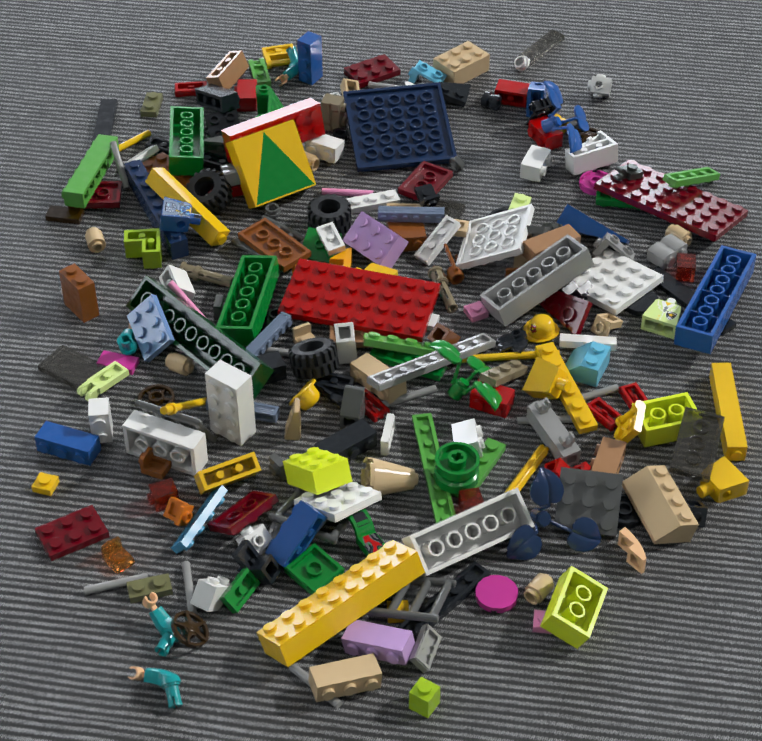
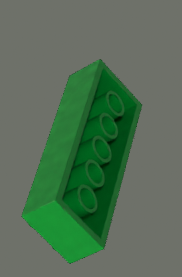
(186, 140)
(249, 297)

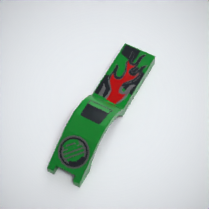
(365, 532)

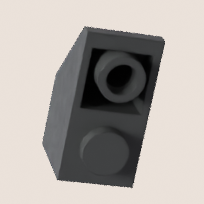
(352, 405)

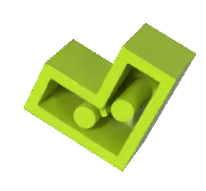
(144, 244)

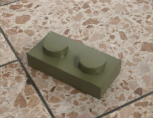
(151, 104)
(143, 587)

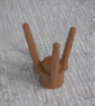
(454, 273)

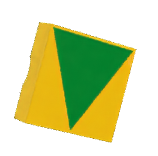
(271, 164)

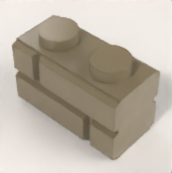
(333, 111)

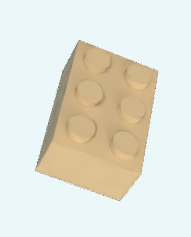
(462, 63)

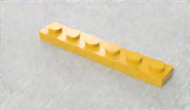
(573, 399)

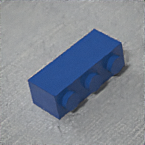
(310, 58)
(68, 443)
(296, 533)

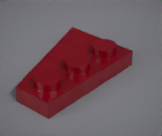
(568, 310)

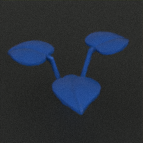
(553, 123)

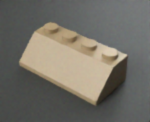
(660, 505)

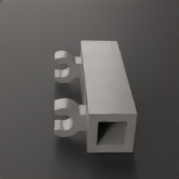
(553, 432)

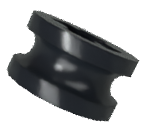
(340, 133)

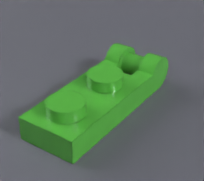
(259, 71)

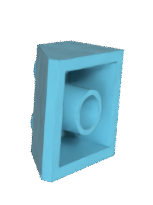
(589, 363)

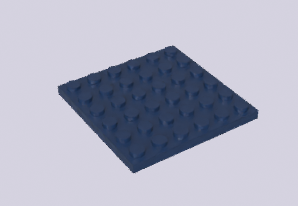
(399, 126)

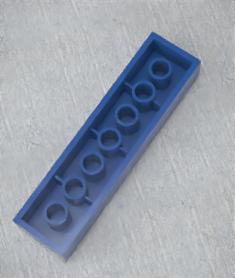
(714, 299)

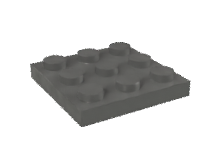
(590, 496)

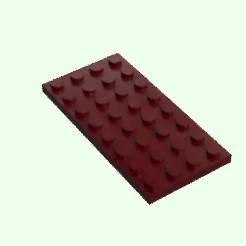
(682, 206)

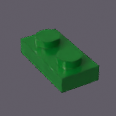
(239, 590)

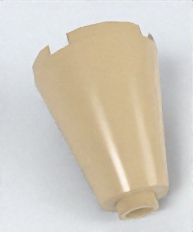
(387, 476)

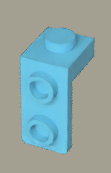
(426, 71)

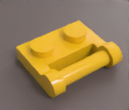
(274, 53)
(630, 423)

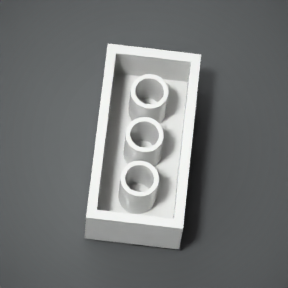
(230, 402)
(169, 440)

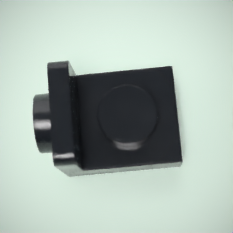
(427, 195)
(699, 511)

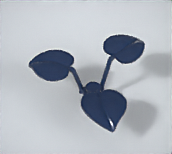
(543, 491)

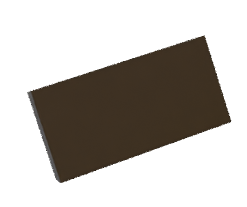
(64, 214)

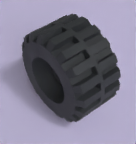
(206, 181)
(330, 209)
(313, 358)

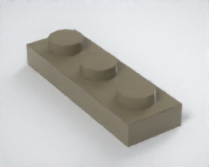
(503, 373)

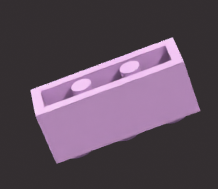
(386, 642)

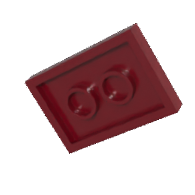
(372, 70)
(425, 174)
(106, 195)
(243, 513)
(71, 532)

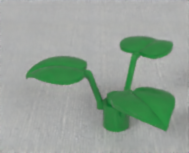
(460, 386)

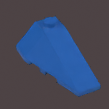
(585, 225)

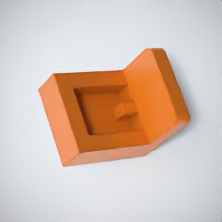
(178, 511)

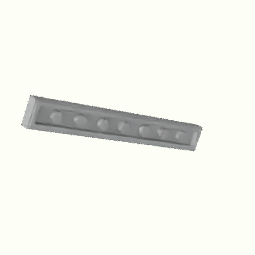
(428, 363)

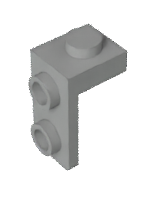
(612, 240)

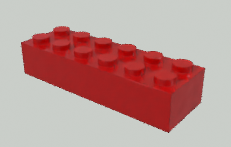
(306, 115)

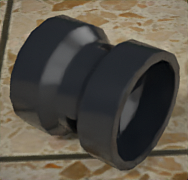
(491, 101)

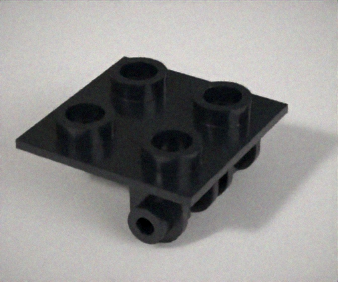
(541, 108)
(219, 121)

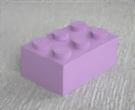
(375, 240)

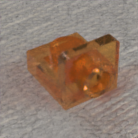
(116, 555)

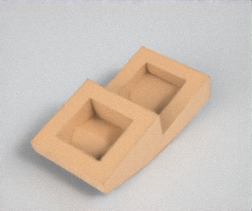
(635, 553)

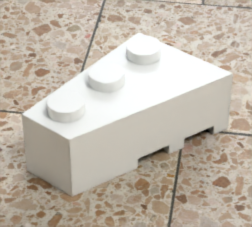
(594, 153)

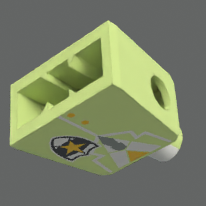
(662, 317)

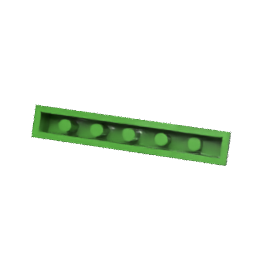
(89, 172)

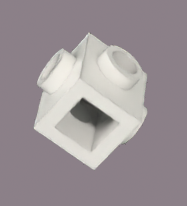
(604, 90)
(258, 537)

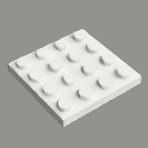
(495, 237)
(617, 281)

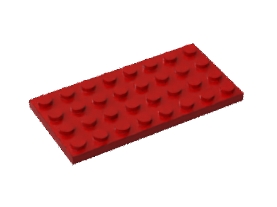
(367, 298)

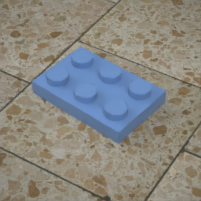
(150, 328)

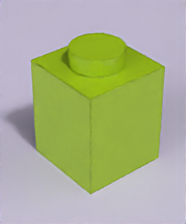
(424, 697)

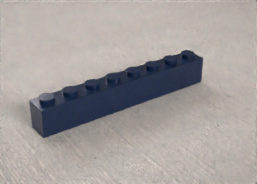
(174, 242)

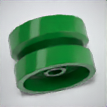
(456, 467)

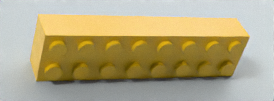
(340, 602)

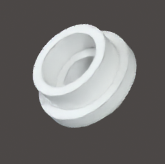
(521, 63)

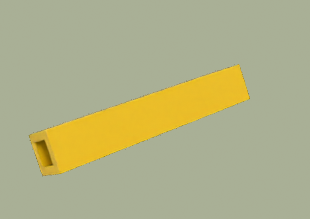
(167, 186)
(727, 405)

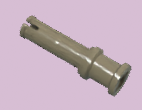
(199, 273)
(449, 303)

